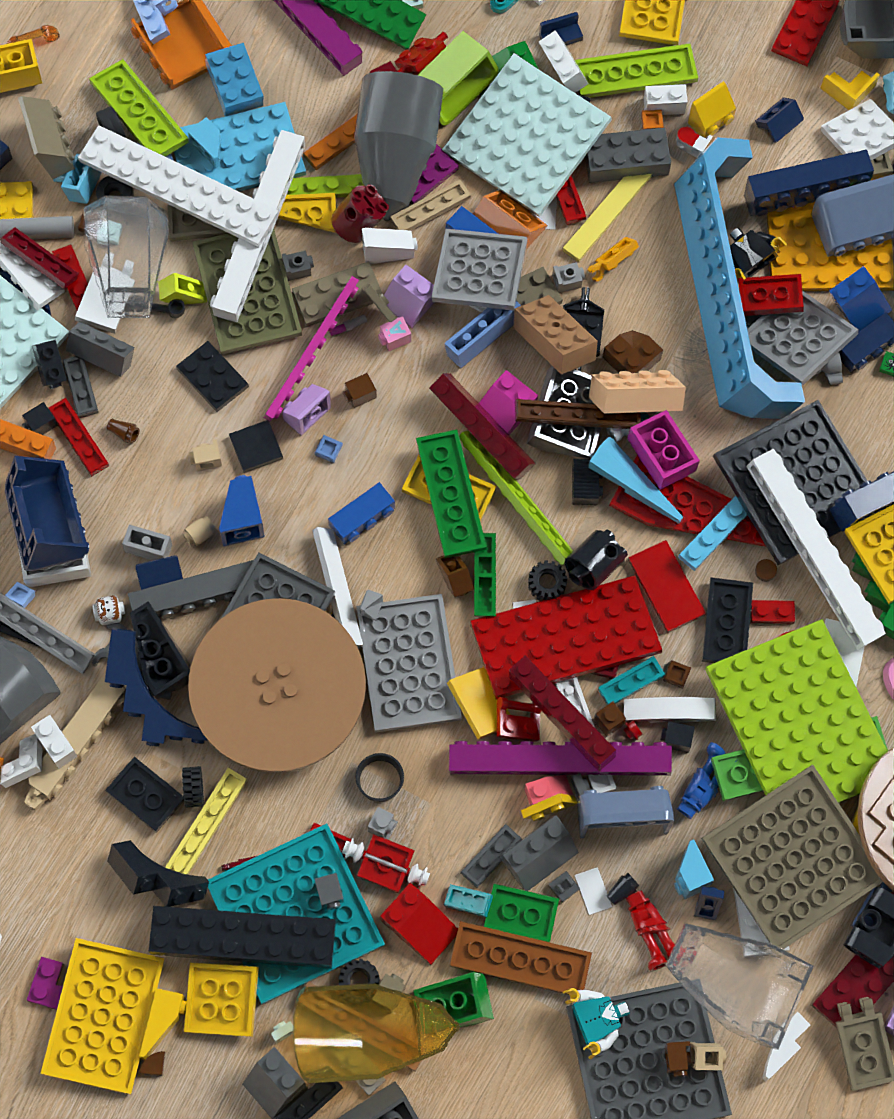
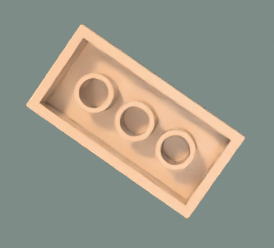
(637, 392)

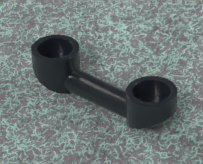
(175, 308)

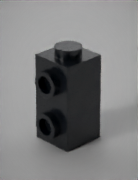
(49, 364)

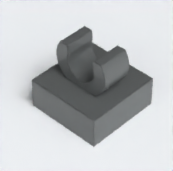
(564, 887)

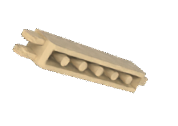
(80, 733)

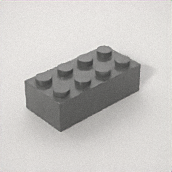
(628, 155)

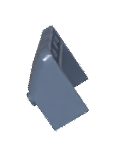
(625, 809)

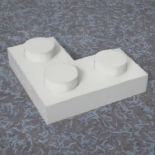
(26, 765)

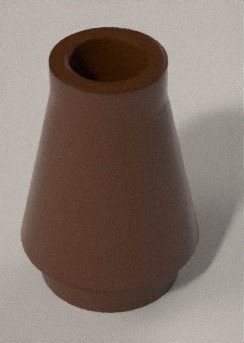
(124, 430)

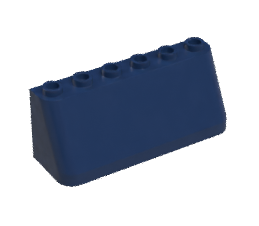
(44, 513)

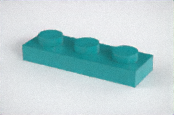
(631, 681)

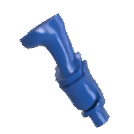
(701, 788)

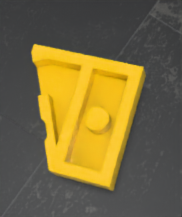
(551, 805)

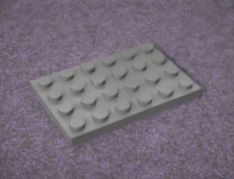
(409, 664)

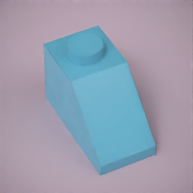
(207, 140)

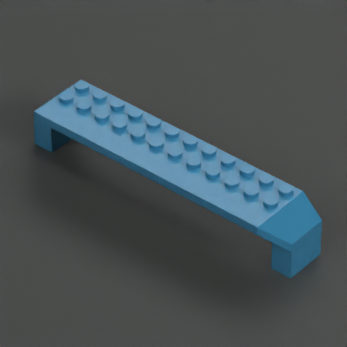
(737, 378)

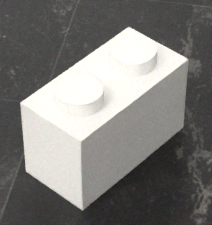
(668, 98)
(54, 741)

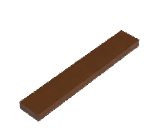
(572, 414)

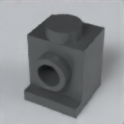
(296, 270)

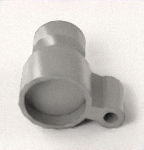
(833, 370)

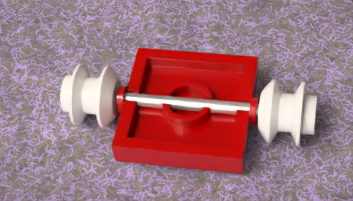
(385, 863)

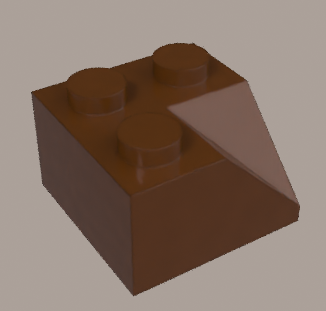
(632, 352)

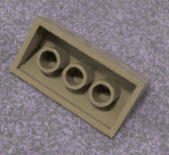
(47, 135)

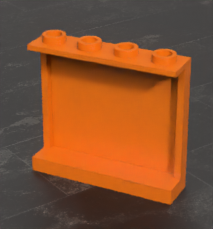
(183, 52)

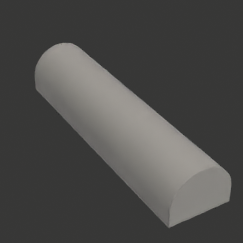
(40, 227)

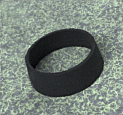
(379, 757)

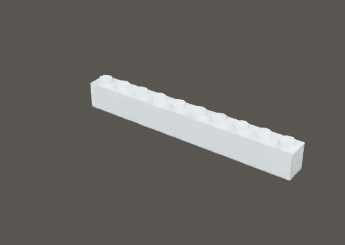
(246, 256)
(816, 549)

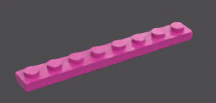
(317, 342)

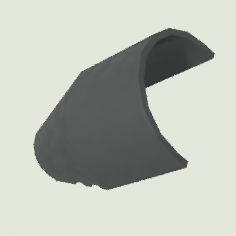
(396, 133)

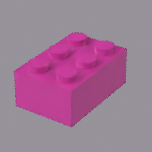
(663, 449)

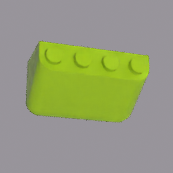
(463, 72)

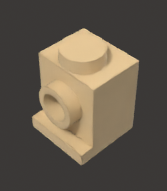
(206, 456)
(713, 1062)

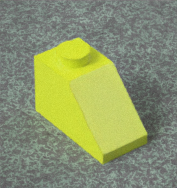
(183, 288)

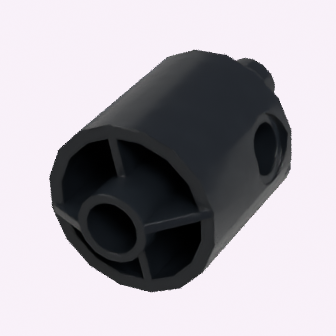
(595, 559)

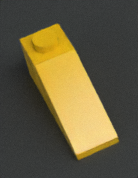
(164, 1014)

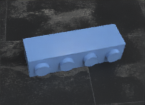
(479, 334)

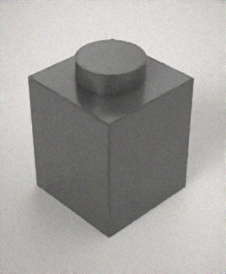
(329, 891)

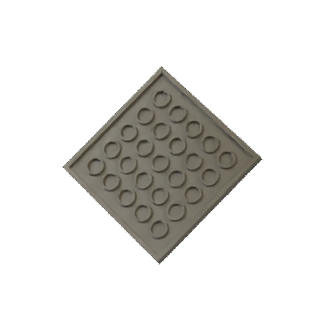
(793, 858)

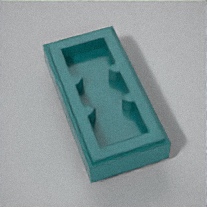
(468, 900)

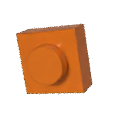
(652, 119)

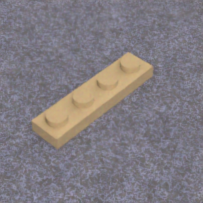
(431, 206)

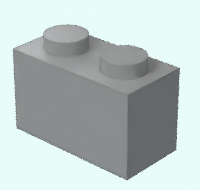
(146, 543)

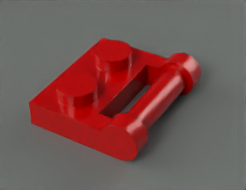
(518, 726)

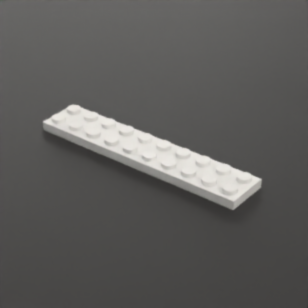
(178, 186)

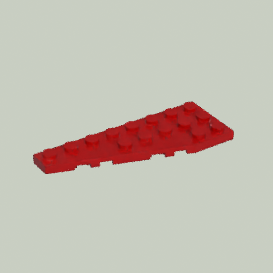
(692, 500)

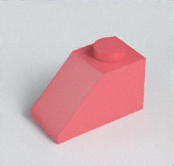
(547, 787)

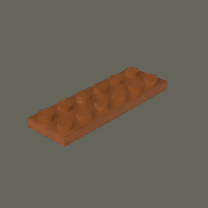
(519, 958)

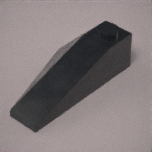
(161, 658)

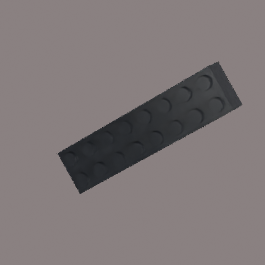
(242, 937)

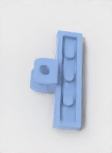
(152, 19)

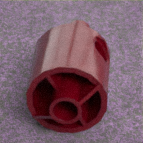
(359, 210)

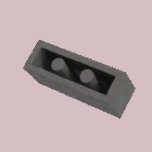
(100, 349)

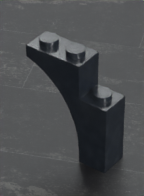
(145, 875)

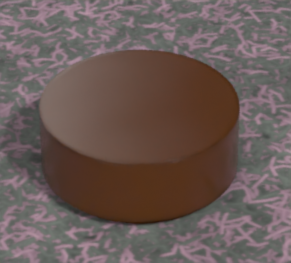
(766, 570)

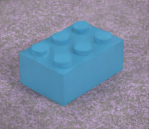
(234, 79)

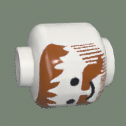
(108, 610)

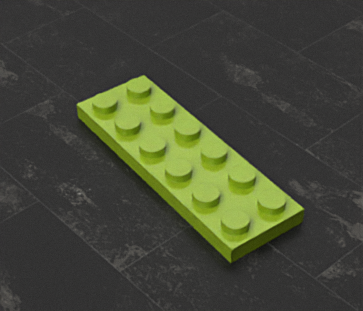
(637, 70)
(138, 109)

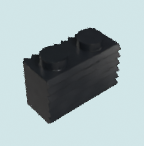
(585, 484)

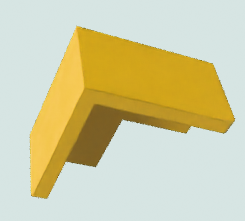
(848, 93)

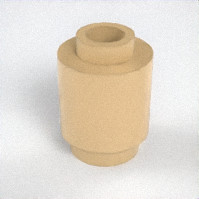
(199, 531)

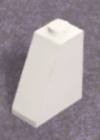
(387, 245)

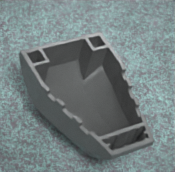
(868, 28)
(23, 687)

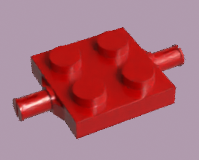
(421, 53)

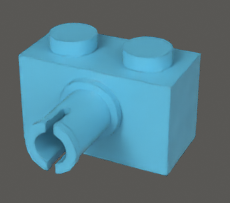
(79, 182)

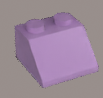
(409, 295)
(307, 408)

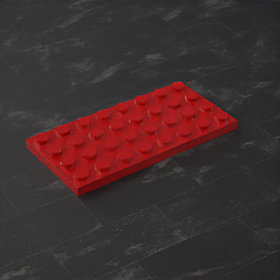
(568, 634)

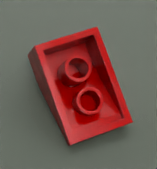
(419, 923)

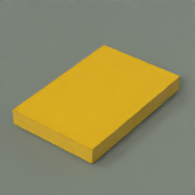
(476, 701)

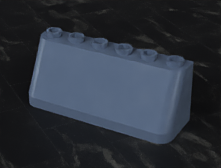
(855, 216)

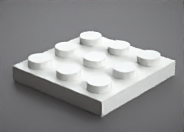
(861, 129)

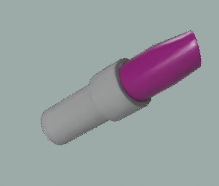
(348, 325)

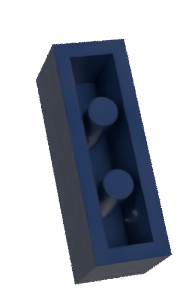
(868, 343)

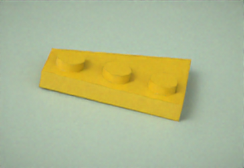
(310, 210)

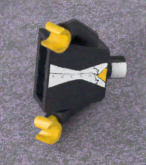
(753, 251)

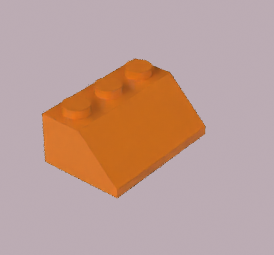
(508, 217)

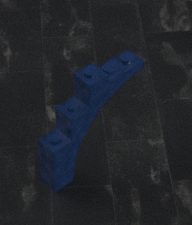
(124, 670)

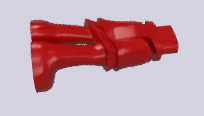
(649, 922)

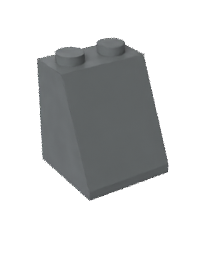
(273, 1082)

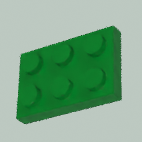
(522, 913)

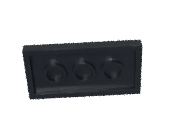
(727, 619)

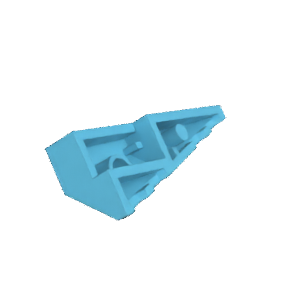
(619, 468)

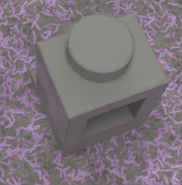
(565, 282)
(382, 823)

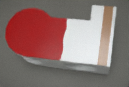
(692, 142)

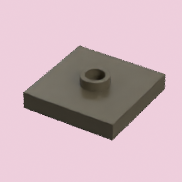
(380, 301)

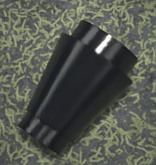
(622, 889)

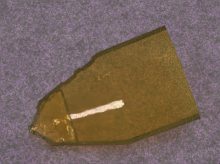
(365, 1031)

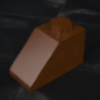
(455, 575)

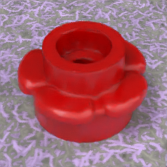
(632, 730)

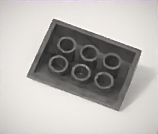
(565, 439)

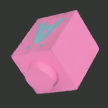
(394, 334)

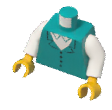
(596, 1018)

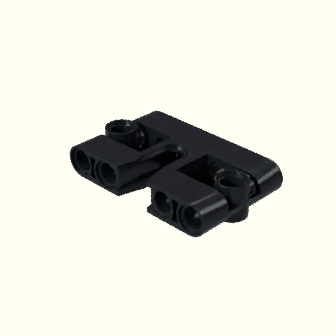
(874, 942)

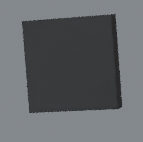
(256, 446)

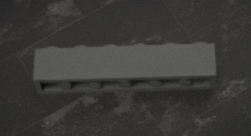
(193, 591)

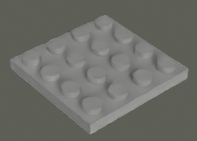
(479, 269)
(800, 340)

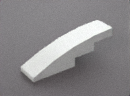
(670, 709)

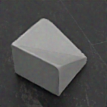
(371, 604)

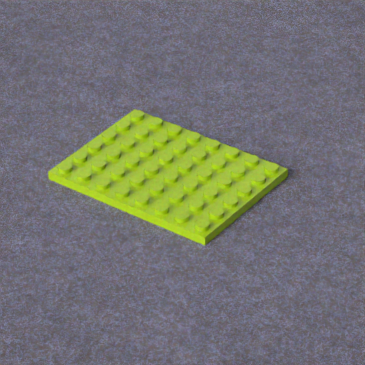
(799, 710)

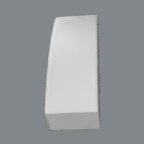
(788, 1046)

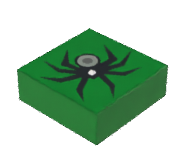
(887, 364)

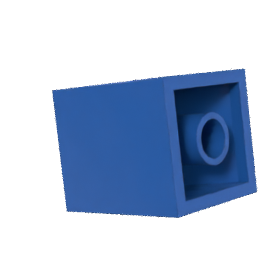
(860, 299)
(241, 513)

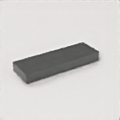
(80, 386)
(488, 858)

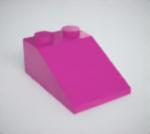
(501, 398)

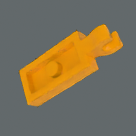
(612, 257)

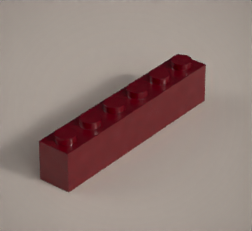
(482, 425)
(562, 713)

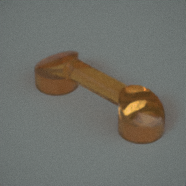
(49, 33)

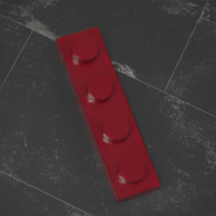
(39, 258)

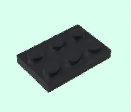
(212, 376)
(145, 794)

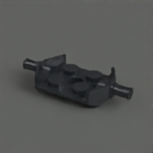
(588, 316)

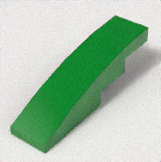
(485, 578)

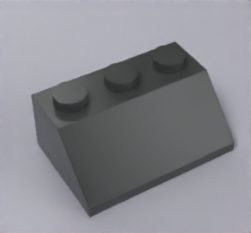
(540, 853)
(385, 1104)

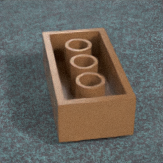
(555, 334)

